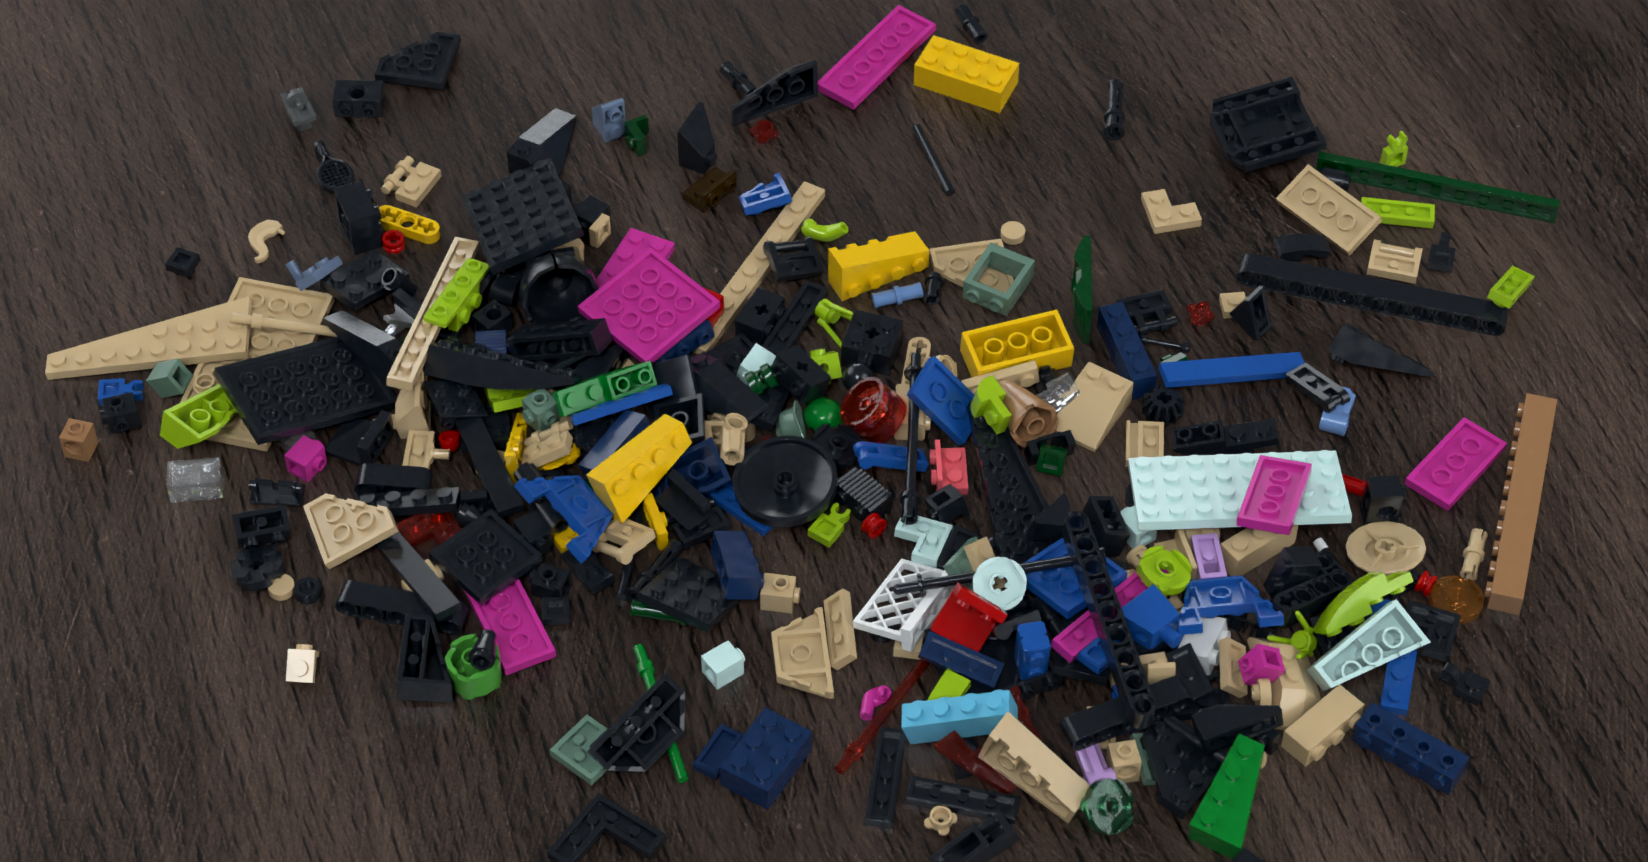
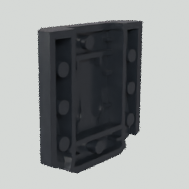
(1264, 125)

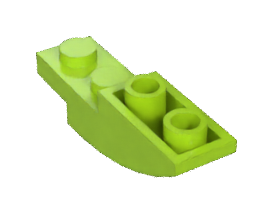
(1355, 600)

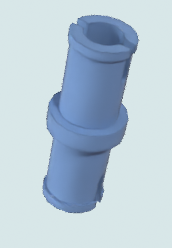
(897, 295)

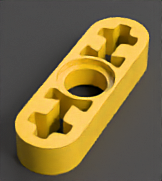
(392, 214)

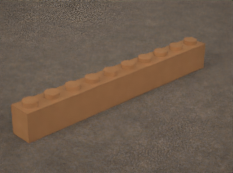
(1522, 504)

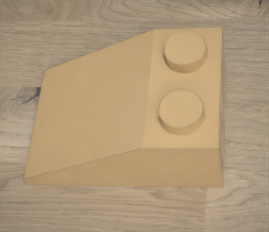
(1097, 407)

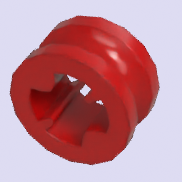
(393, 235)
(873, 525)
(1426, 583)

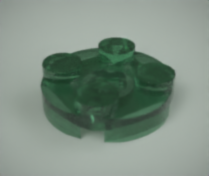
(1095, 806)

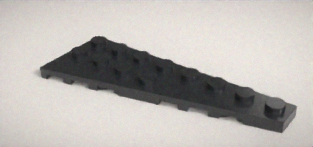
(1009, 491)

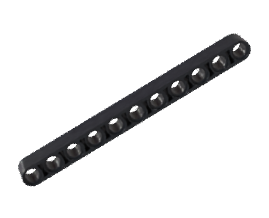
(1372, 294)

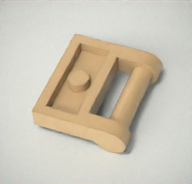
(1394, 262)
(629, 535)

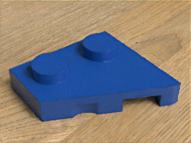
(765, 197)

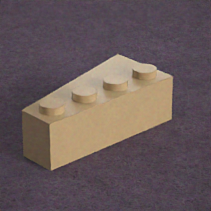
(1033, 767)

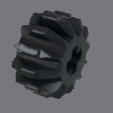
(1163, 405)

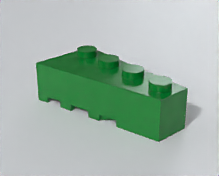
(1227, 806)

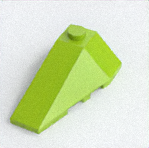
(197, 417)

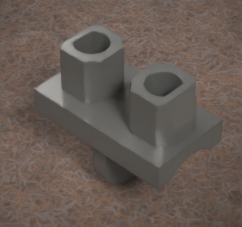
(298, 108)

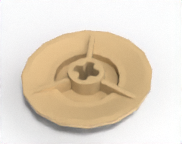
(1385, 547)

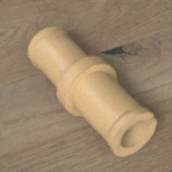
(1473, 554)

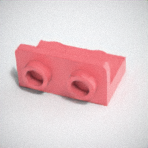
(949, 467)

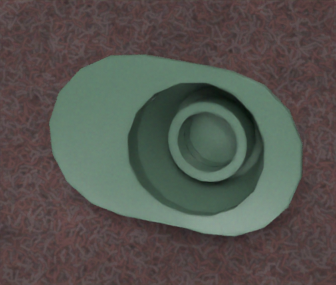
(791, 422)

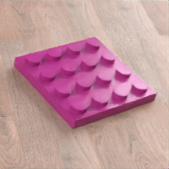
(650, 306)

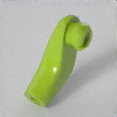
(824, 233)

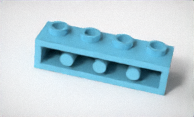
(966, 714)

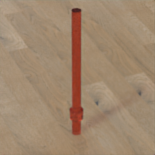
(856, 749)

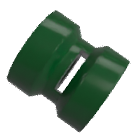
(756, 382)

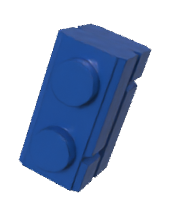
(1032, 649)

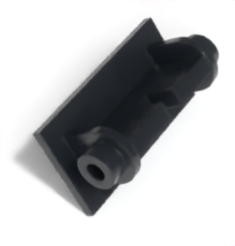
(280, 493)

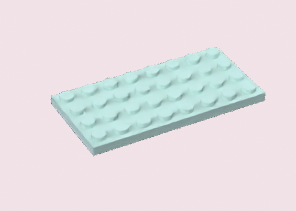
(1211, 489)

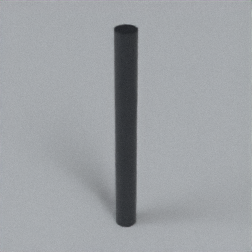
(933, 159)
(626, 573)

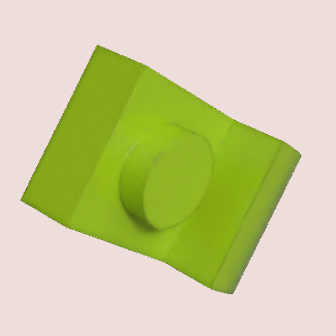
(989, 403)

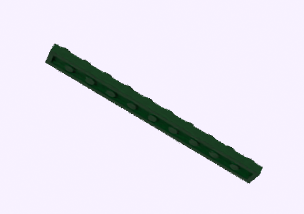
(1443, 188)

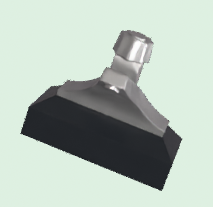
(405, 312)

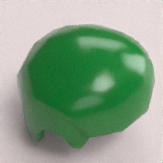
(822, 412)

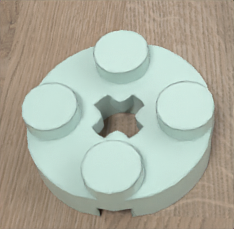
(1001, 567)

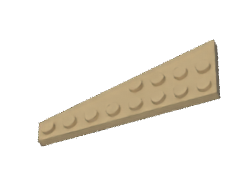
(191, 338)

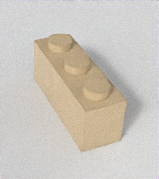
(1253, 548)
(1322, 725)

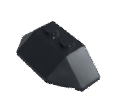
(644, 729)

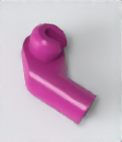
(873, 699)

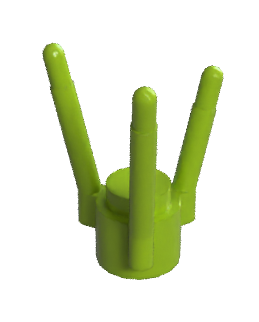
(830, 313)
(1302, 640)

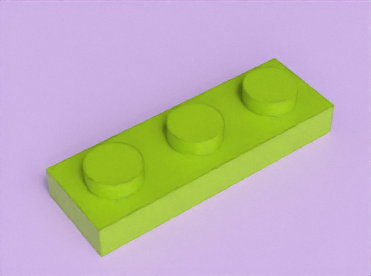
(1402, 212)
(1510, 287)

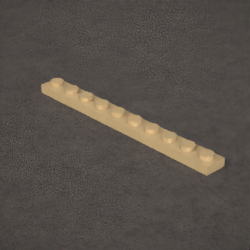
(757, 265)
(422, 334)

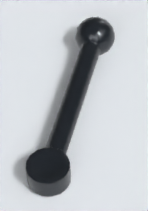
(1184, 347)

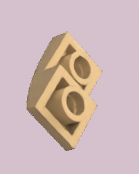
(1159, 670)

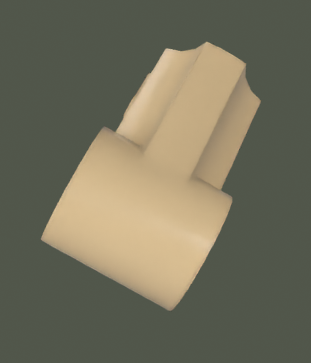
(733, 438)

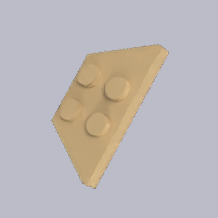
(803, 655)

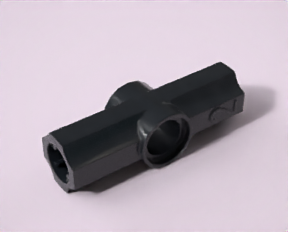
(543, 506)

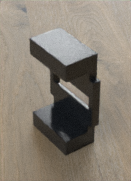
(1059, 439)

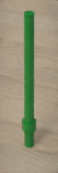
(646, 671)

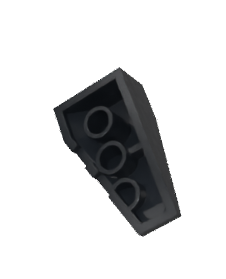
(781, 91)

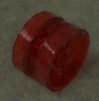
(873, 410)

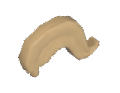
(259, 234)

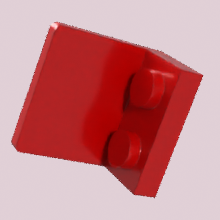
(967, 618)

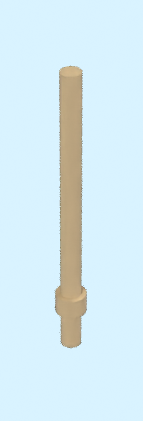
(257, 321)

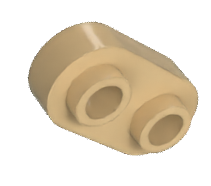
(1262, 692)

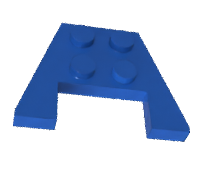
(578, 506)
(1223, 597)

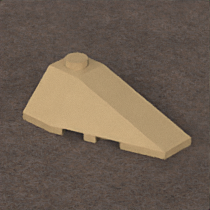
(413, 408)

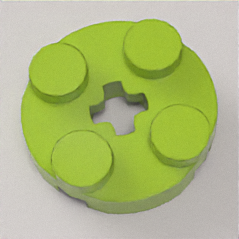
(1174, 561)

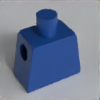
(1152, 619)

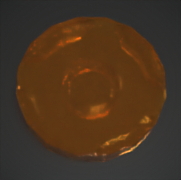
(1458, 596)

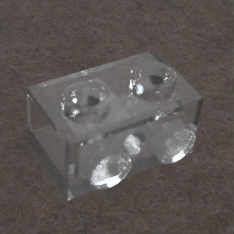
(195, 479)

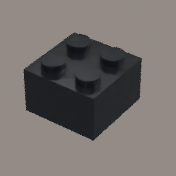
(359, 217)

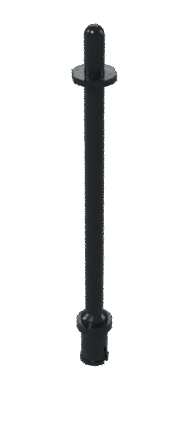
(909, 497)
(963, 578)

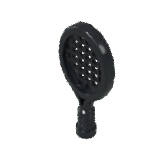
(328, 162)

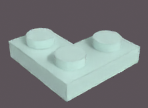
(929, 538)

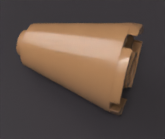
(1030, 414)

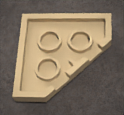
(957, 261)
(347, 527)

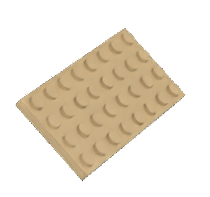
(273, 302)

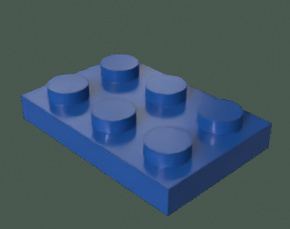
(943, 399)

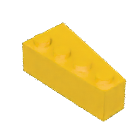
(875, 264)

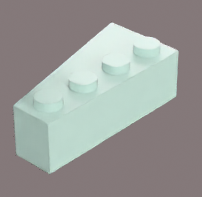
(1373, 643)

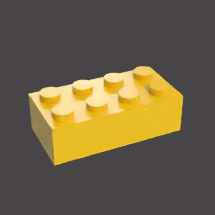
(966, 74)
(1018, 342)

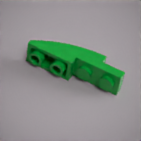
(604, 388)

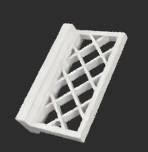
(912, 623)

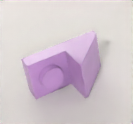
(1208, 556)

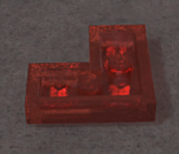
(426, 526)

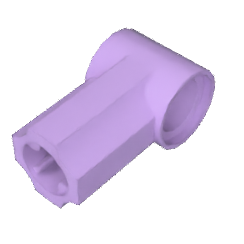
(1093, 764)

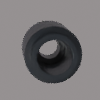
(1337, 176)

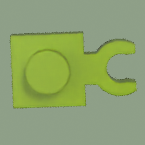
(1396, 151)
(828, 528)

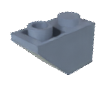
(610, 119)

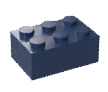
(766, 758)

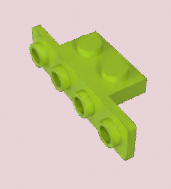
(458, 297)

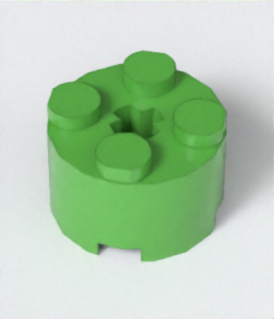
(464, 677)

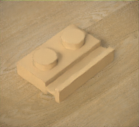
(1144, 439)

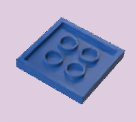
(1060, 586)

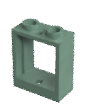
(1004, 261)

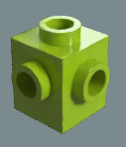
(829, 361)

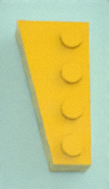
(638, 466)

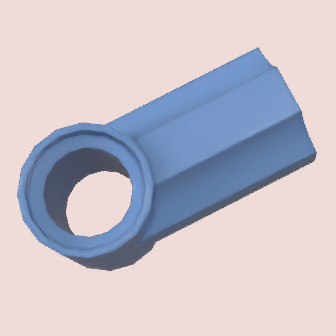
(1337, 420)

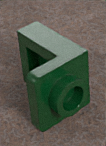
(634, 134)

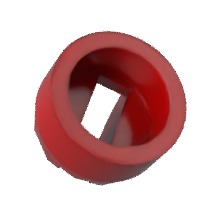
(449, 440)

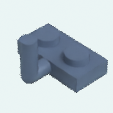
(312, 274)

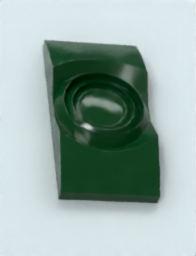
(1082, 290)

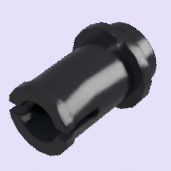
(933, 286)

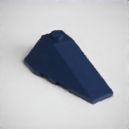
(700, 467)

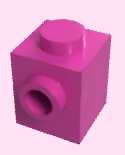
(306, 458)
(1261, 662)

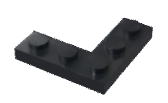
(605, 816)

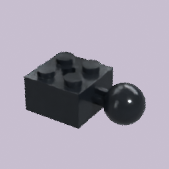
(870, 346)

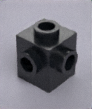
(120, 413)

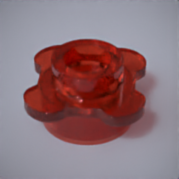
(764, 131)
(1200, 313)

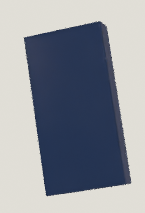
(716, 751)

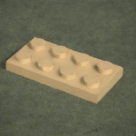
(1328, 210)

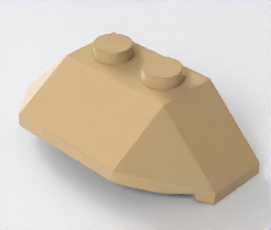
(1295, 688)

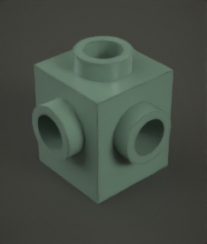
(540, 410)

